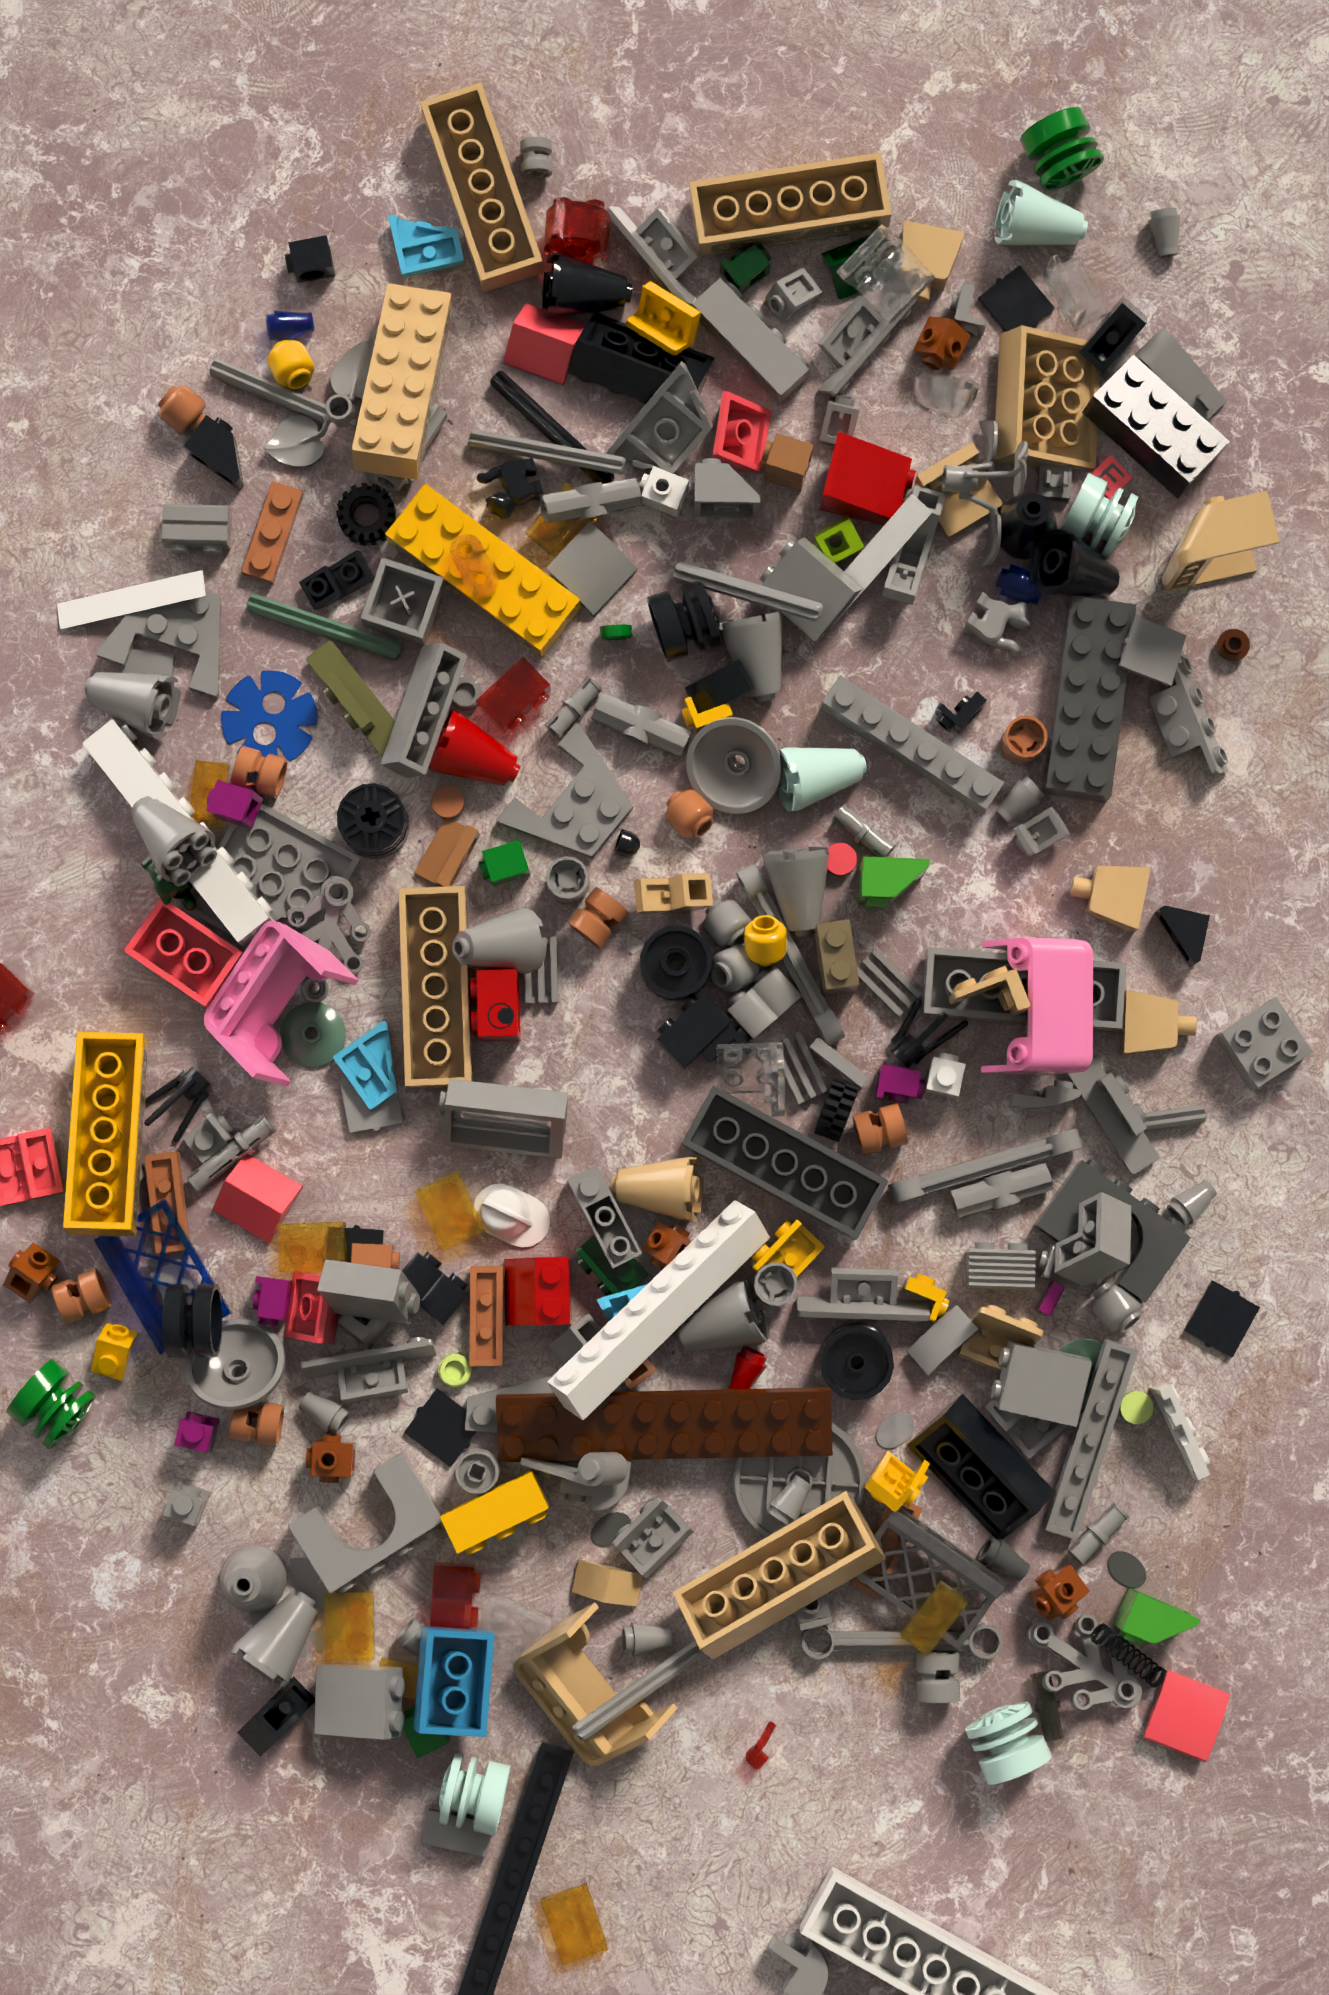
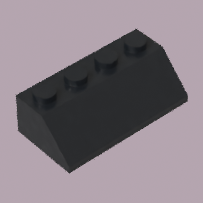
(629, 363)
(981, 1468)

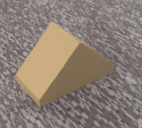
(607, 1583)

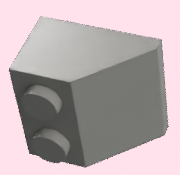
(723, 492)

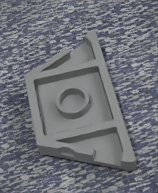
(666, 426)

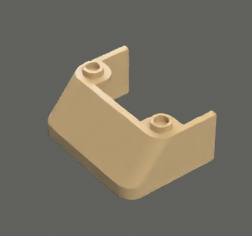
(1221, 541)
(572, 1687)

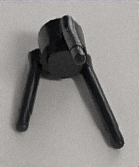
(910, 1049)
(190, 1085)

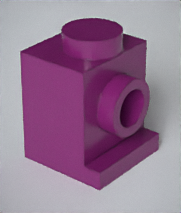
(899, 1084)
(272, 1300)
(197, 1432)

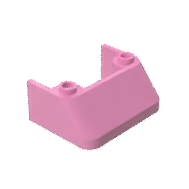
(260, 989)
(1060, 1008)

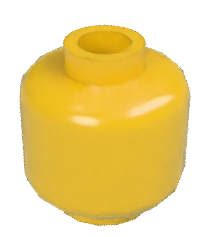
(290, 364)
(765, 940)

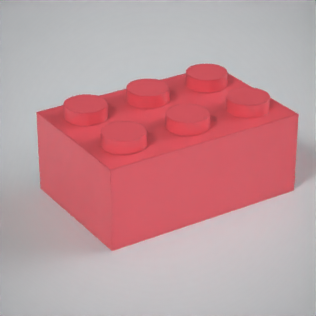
(183, 952)

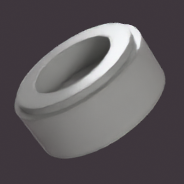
(466, 693)

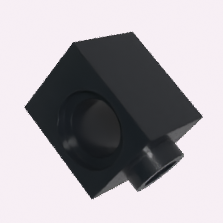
(310, 259)

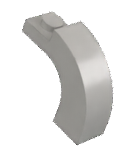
(911, 558)

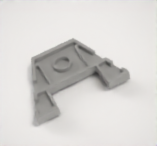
(184, 625)
(584, 811)

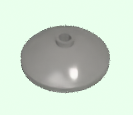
(718, 775)
(244, 1349)

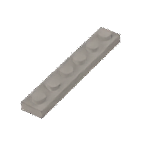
(1090, 1439)

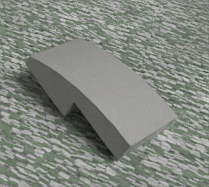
(1054, 1095)
(942, 1340)

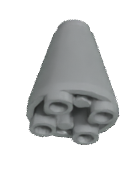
(173, 840)

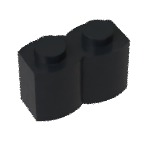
(438, 1292)

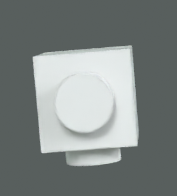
(663, 491)
(944, 1075)

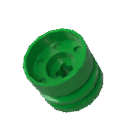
(1062, 148)
(51, 1404)

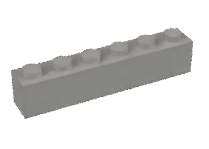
(911, 745)

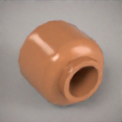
(181, 408)
(689, 813)

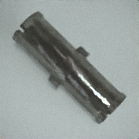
(1047, 1707)

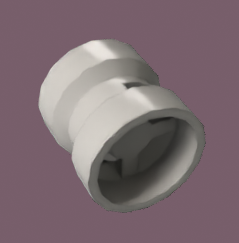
(536, 157)

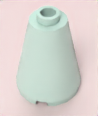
(1036, 219)
(816, 774)

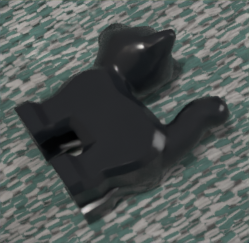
(517, 489)

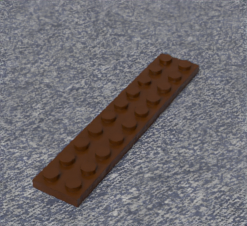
(669, 1425)

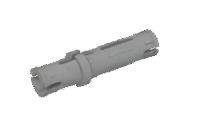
(236, 1149)

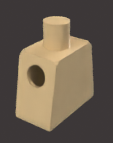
(936, 250)
(1114, 894)
(1152, 1023)

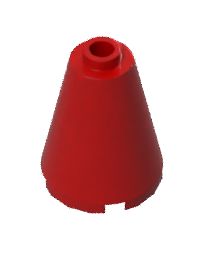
(472, 753)

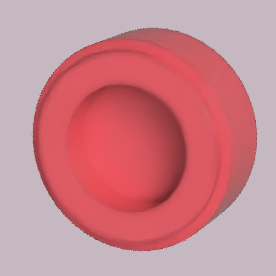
(841, 859)

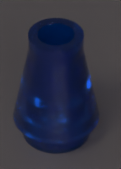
(287, 325)

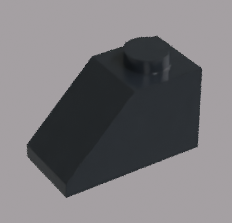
(1113, 334)
(216, 449)
(276, 1716)

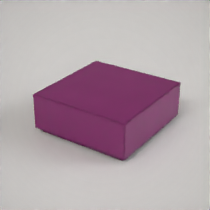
(1050, 1298)

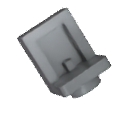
(961, 306)
(1040, 832)

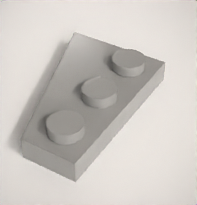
(482, 1407)

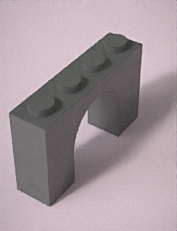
(1158, 1240)

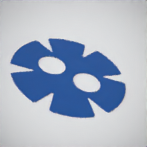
(249, 699)

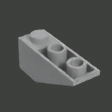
(603, 1216)

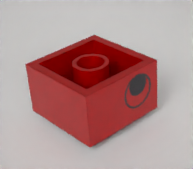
(497, 1005)

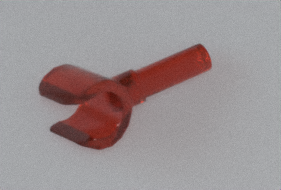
(755, 1755)

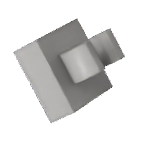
(1054, 482)

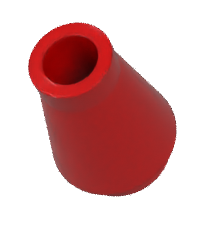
(747, 1368)

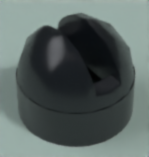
(627, 843)

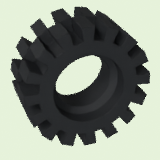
(359, 496)
(836, 1109)

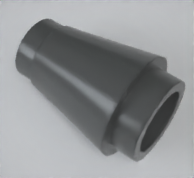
(1003, 1559)

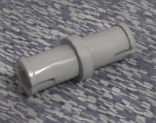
(573, 707)
(863, 832)
(1098, 1533)

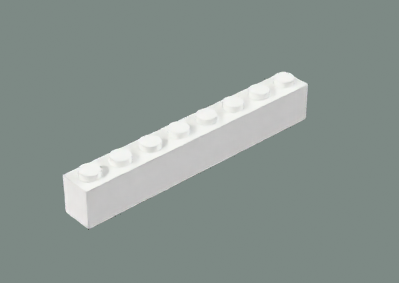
(217, 883)
(658, 1310)

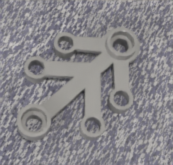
(328, 931)
(1088, 1666)

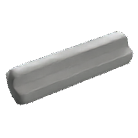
(1175, 1117)

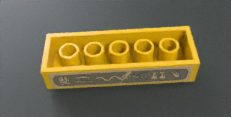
(526, 598)
(106, 1134)

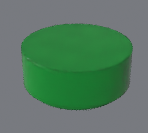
(615, 632)

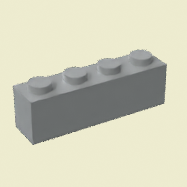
(751, 340)
(424, 710)

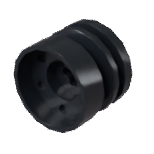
(684, 621)
(390, 829)

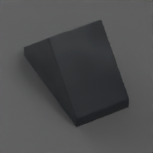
(1186, 931)

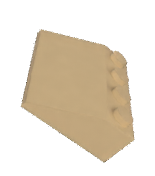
(1042, 399)

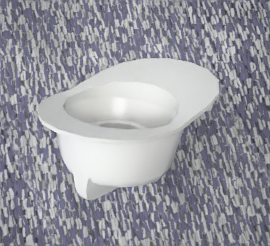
(512, 1215)

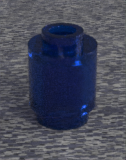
(1017, 585)

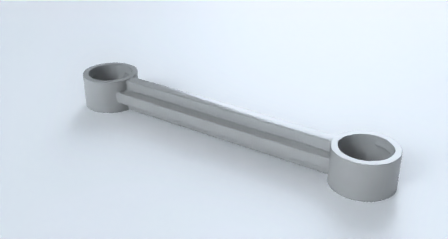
(822, 1015)
(985, 1166)
(893, 1642)

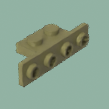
(353, 694)

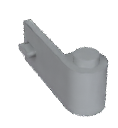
(1178, 370)
(593, 1469)

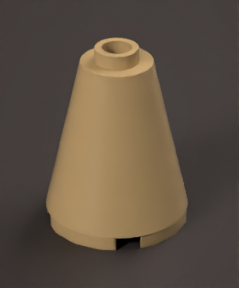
(663, 1187)

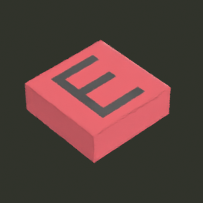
(1114, 474)

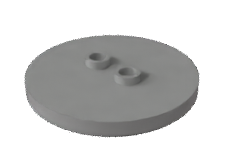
(763, 1478)

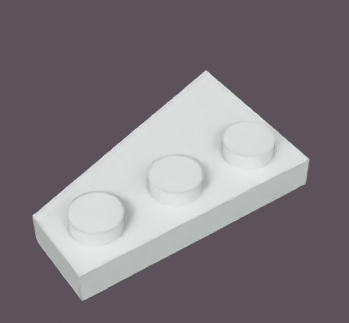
(1181, 1430)

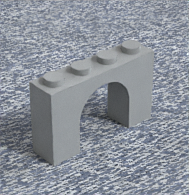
(339, 1562)

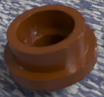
(1228, 653)

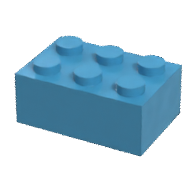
(453, 1681)

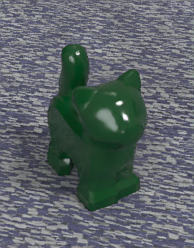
(168, 890)

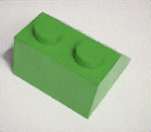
(886, 879)
(1149, 1619)

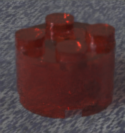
(577, 229)

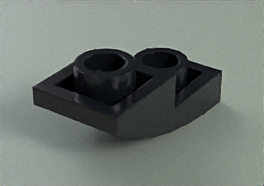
(337, 581)
(719, 687)

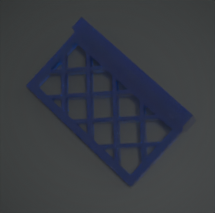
(134, 1283)

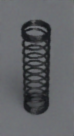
(1100, 1627)

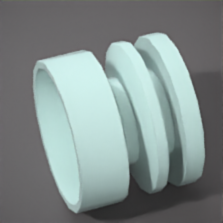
(1100, 515)
(1011, 1751)
(474, 1794)

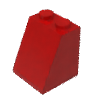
(865, 480)
(538, 1291)

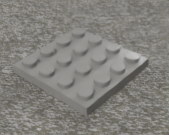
(283, 864)

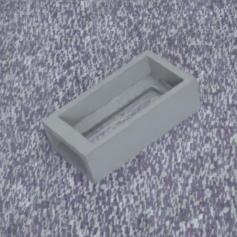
(503, 1118)

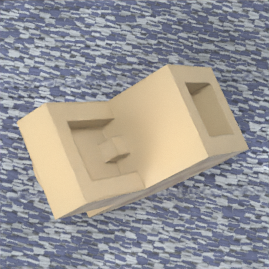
(673, 894)

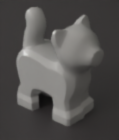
(992, 625)

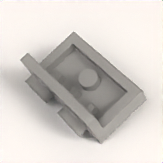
(651, 1536)

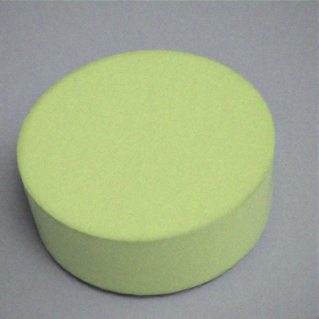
(454, 1370)
(1136, 1407)

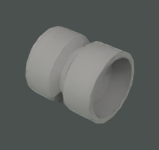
(567, 880)
(775, 1284)
(478, 1471)
(937, 1688)

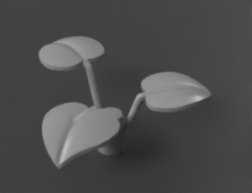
(297, 437)
(965, 478)

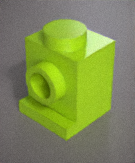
(849, 543)

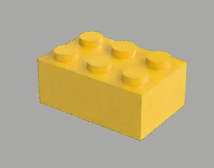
(496, 1513)

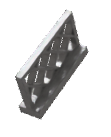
(948, 1556)

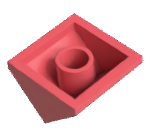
(542, 344)
(741, 433)
(256, 1197)
(308, 1313)

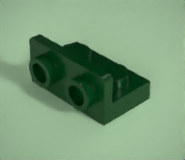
(612, 1280)

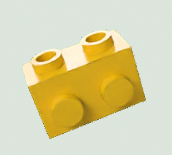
(664, 319)
(794, 1248)
(895, 1482)

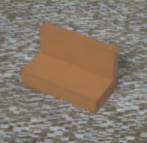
(447, 853)

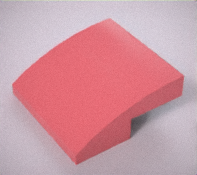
(28, 1167)
(1186, 1716)

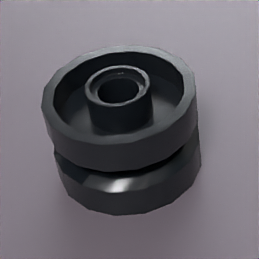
(671, 944)
(192, 1320)
(853, 1341)

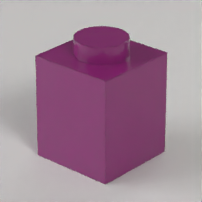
(234, 804)

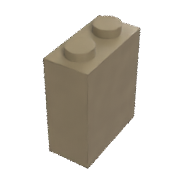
(836, 957)

